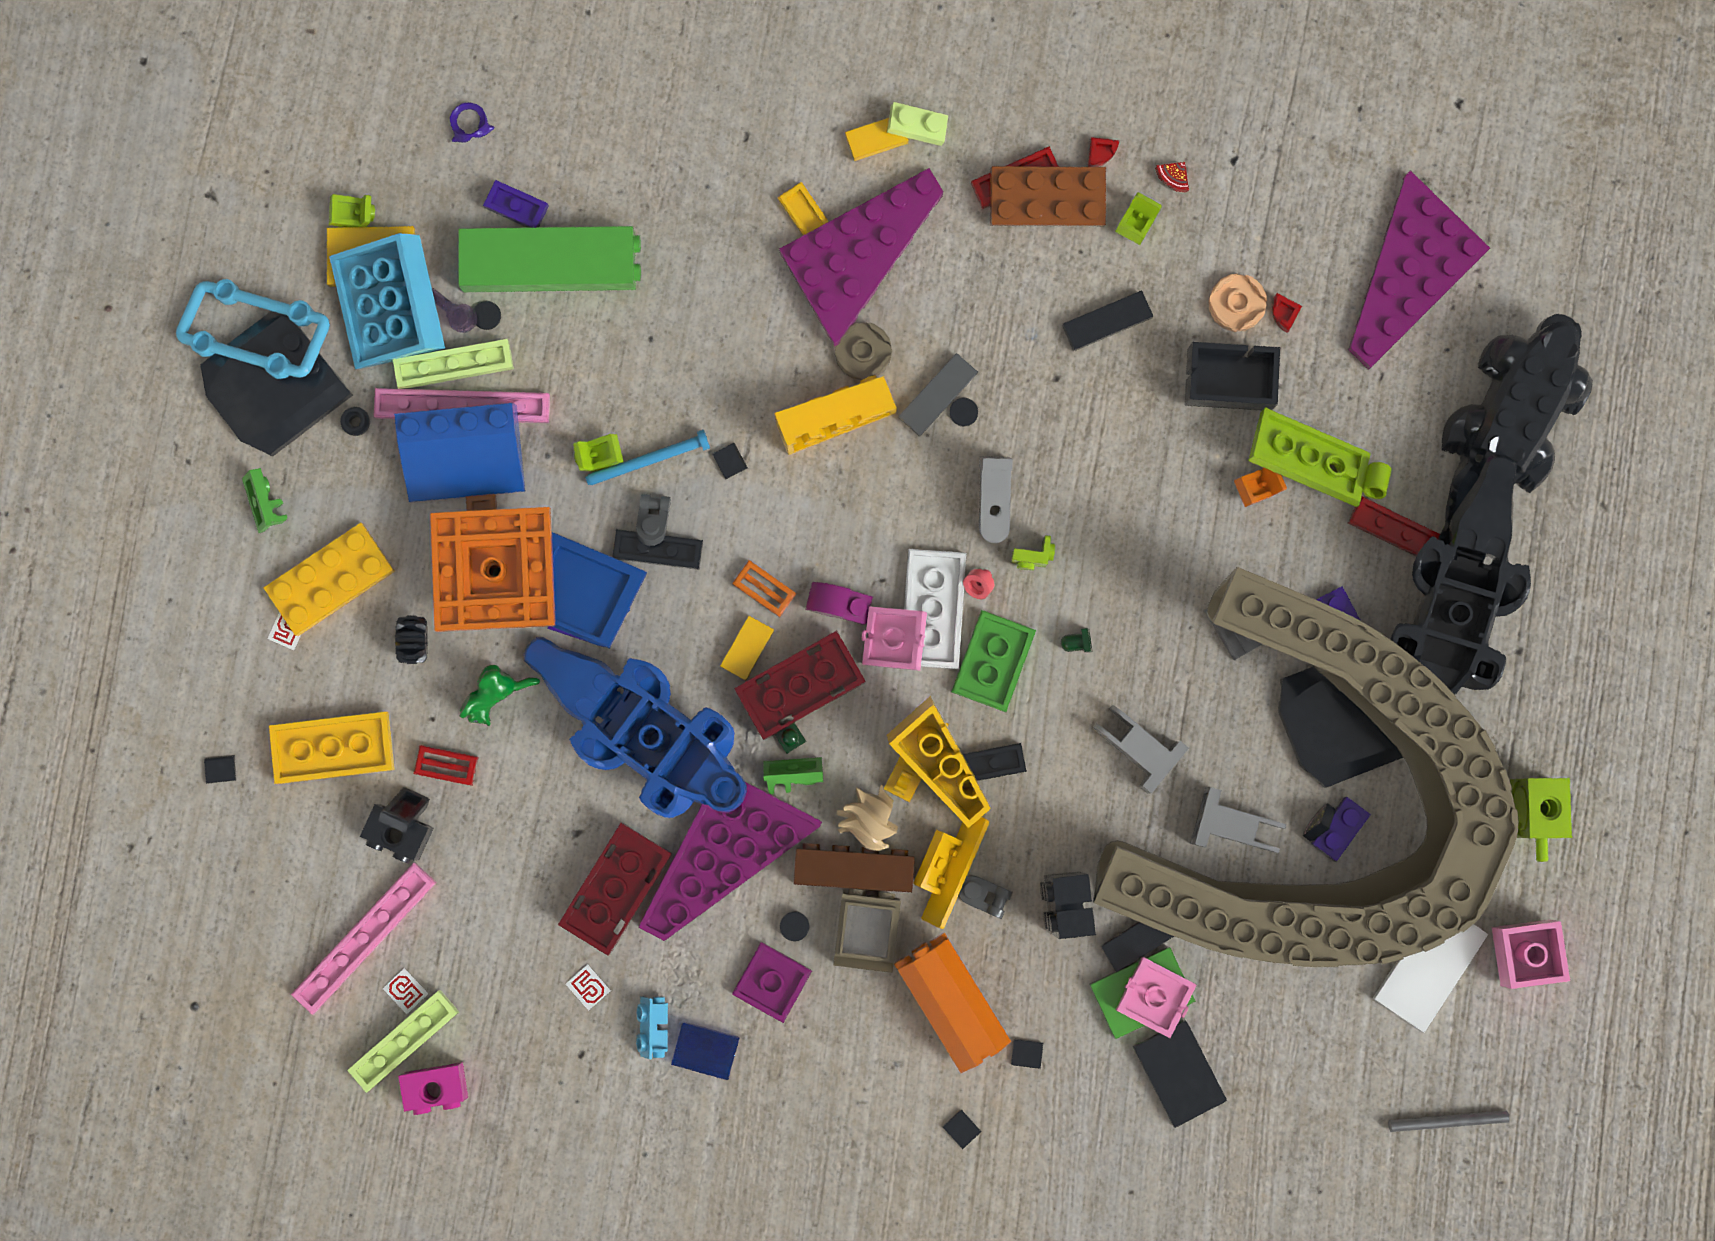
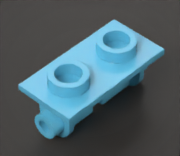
(649, 1014)

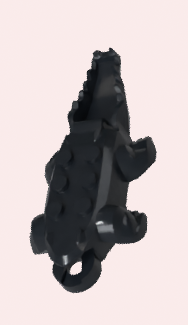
(1527, 393)
(1462, 591)

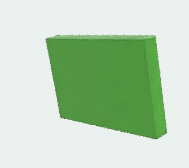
(993, 661)
(1111, 988)

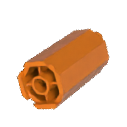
(952, 1003)

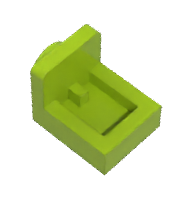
(351, 211)
(1138, 218)
(598, 453)
(1029, 559)

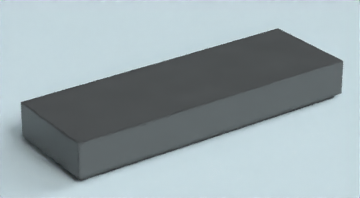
(938, 394)

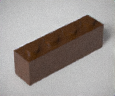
(854, 869)

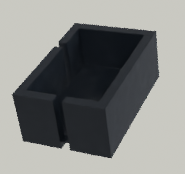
(1228, 380)
(1065, 901)

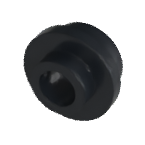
(347, 417)

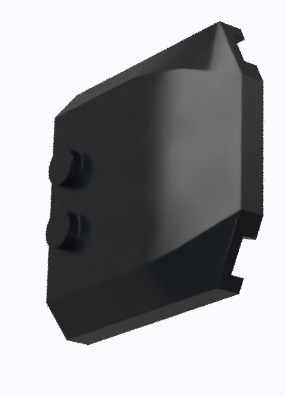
(266, 409)
(1329, 731)

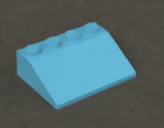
(387, 300)

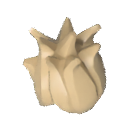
(869, 819)

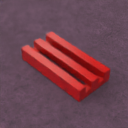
(471, 770)

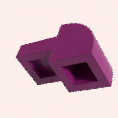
(838, 602)

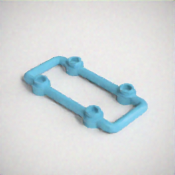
(276, 364)

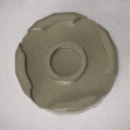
(863, 351)

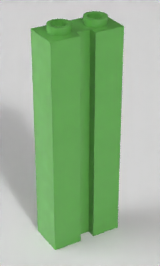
(548, 259)

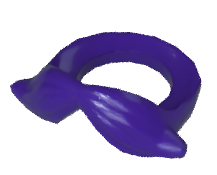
(483, 127)

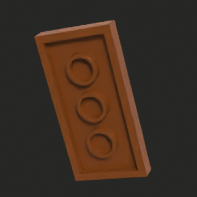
(1047, 196)

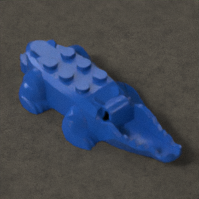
(676, 755)

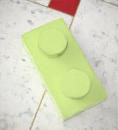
(917, 123)

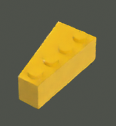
(835, 414)
(935, 756)

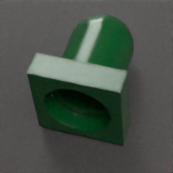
(1077, 642)
(790, 738)

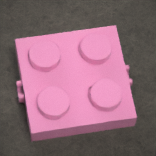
(894, 638)
(1156, 997)

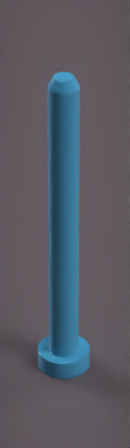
(649, 458)

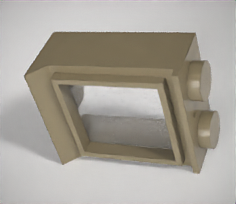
(867, 931)

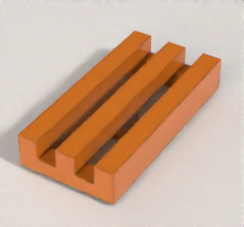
(784, 602)

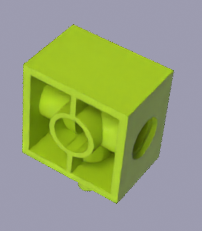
(1555, 813)

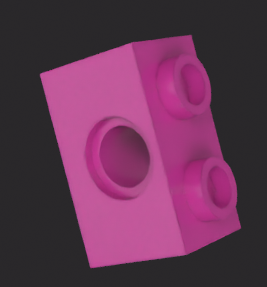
(449, 1078)

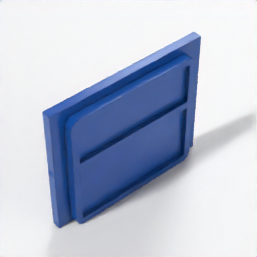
(591, 591)

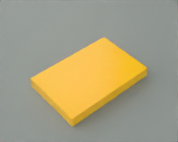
(351, 237)

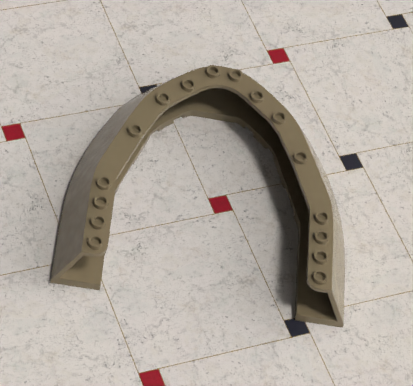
(1380, 915)

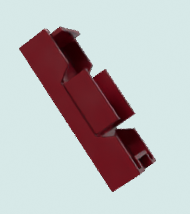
(800, 685)
(615, 889)

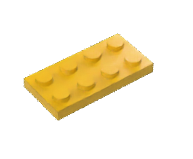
(329, 579)
(331, 747)

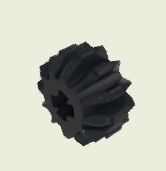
(411, 639)

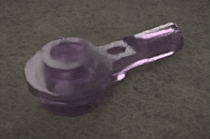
(461, 317)

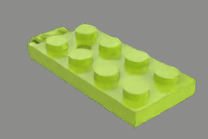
(1306, 458)

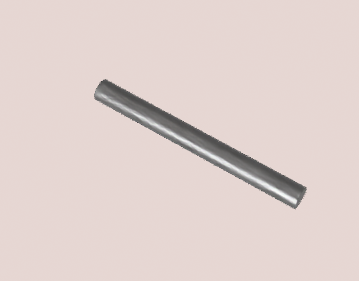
(1448, 1121)

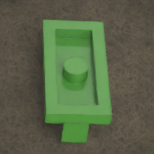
(257, 491)
(796, 771)

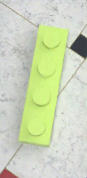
(453, 364)
(403, 1041)

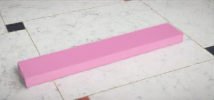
(530, 406)
(363, 938)

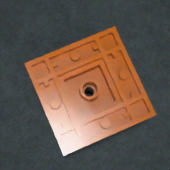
(463, 561)

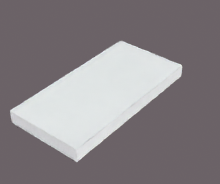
(937, 588)
(1425, 979)

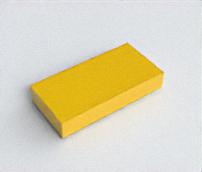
(872, 139)
(802, 209)
(747, 648)

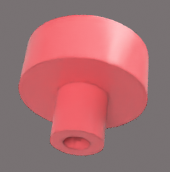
(979, 583)

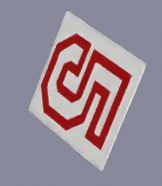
(283, 634)
(588, 987)
(405, 991)

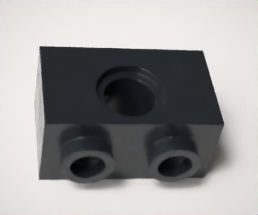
(409, 847)

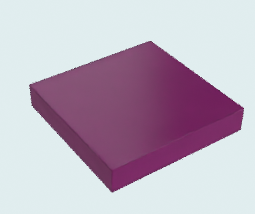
(772, 982)

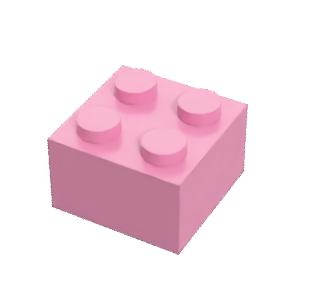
(1530, 954)

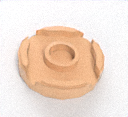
(1237, 302)

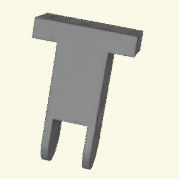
(994, 490)
(1144, 751)
(1228, 823)

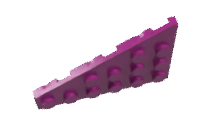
(852, 254)
(1418, 263)
(723, 854)

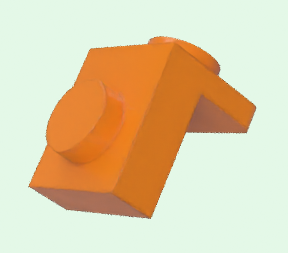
(1259, 486)

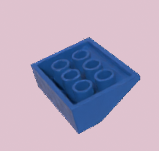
(460, 452)

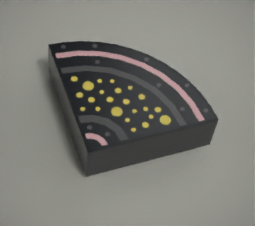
(1319, 823)

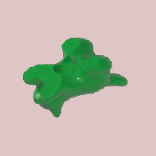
(492, 688)

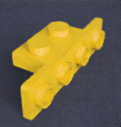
(946, 869)

